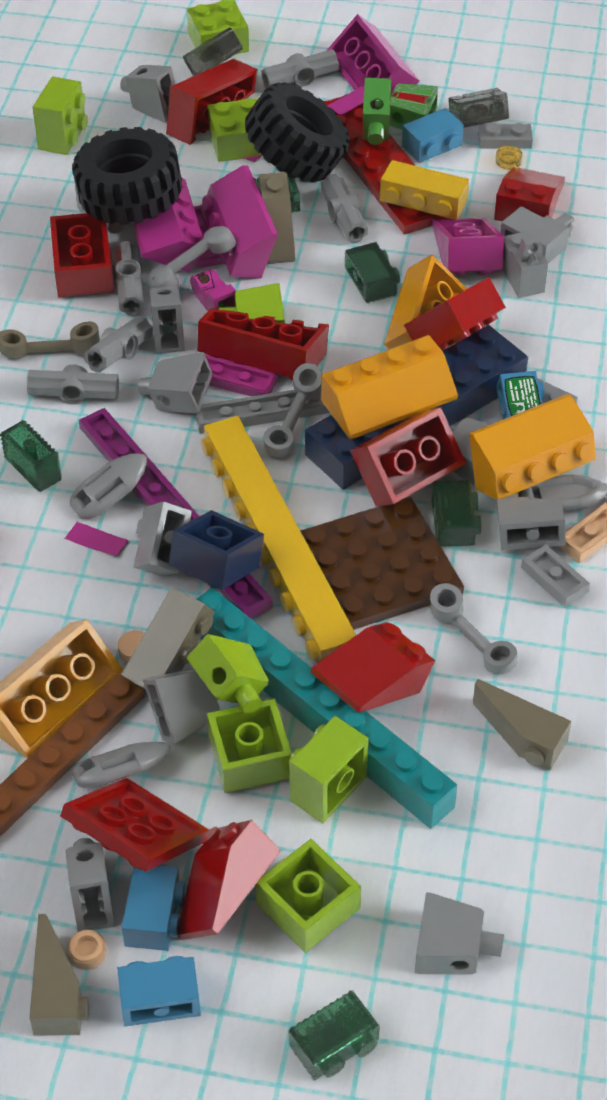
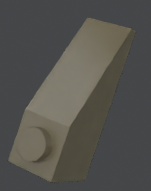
(276, 197)
(526, 727)
(56, 992)

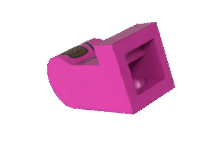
(211, 290)

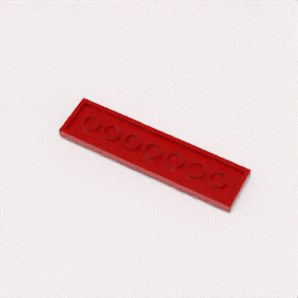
(370, 164)

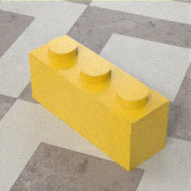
(424, 190)

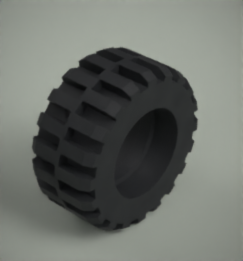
(297, 132)
(127, 175)

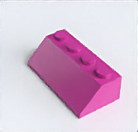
(367, 54)
(239, 206)
(170, 232)

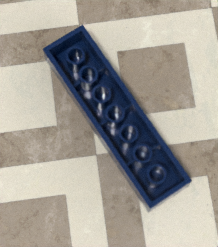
(475, 372)

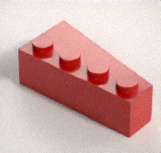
(190, 97)
(261, 341)

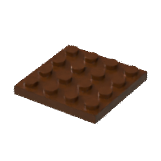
(380, 561)

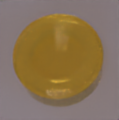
(508, 157)

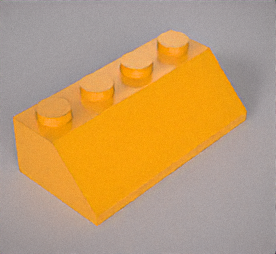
(423, 288)
(388, 387)
(531, 447)
(53, 685)

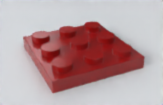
(134, 824)

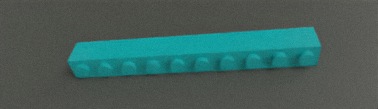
(391, 761)

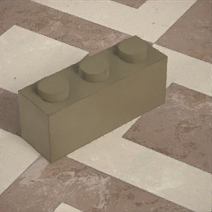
(169, 637)

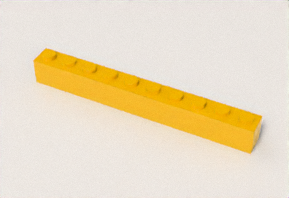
(284, 549)

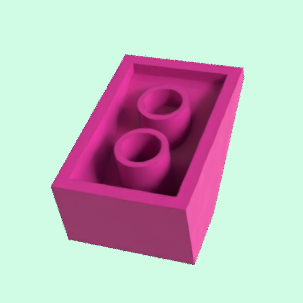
(469, 245)

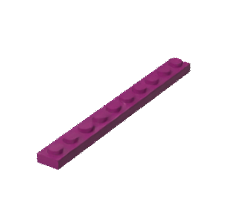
(155, 488)

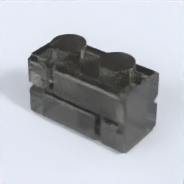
(213, 52)
(480, 107)

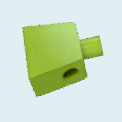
(259, 302)
(230, 671)

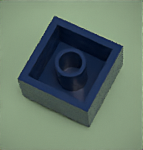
(216, 549)

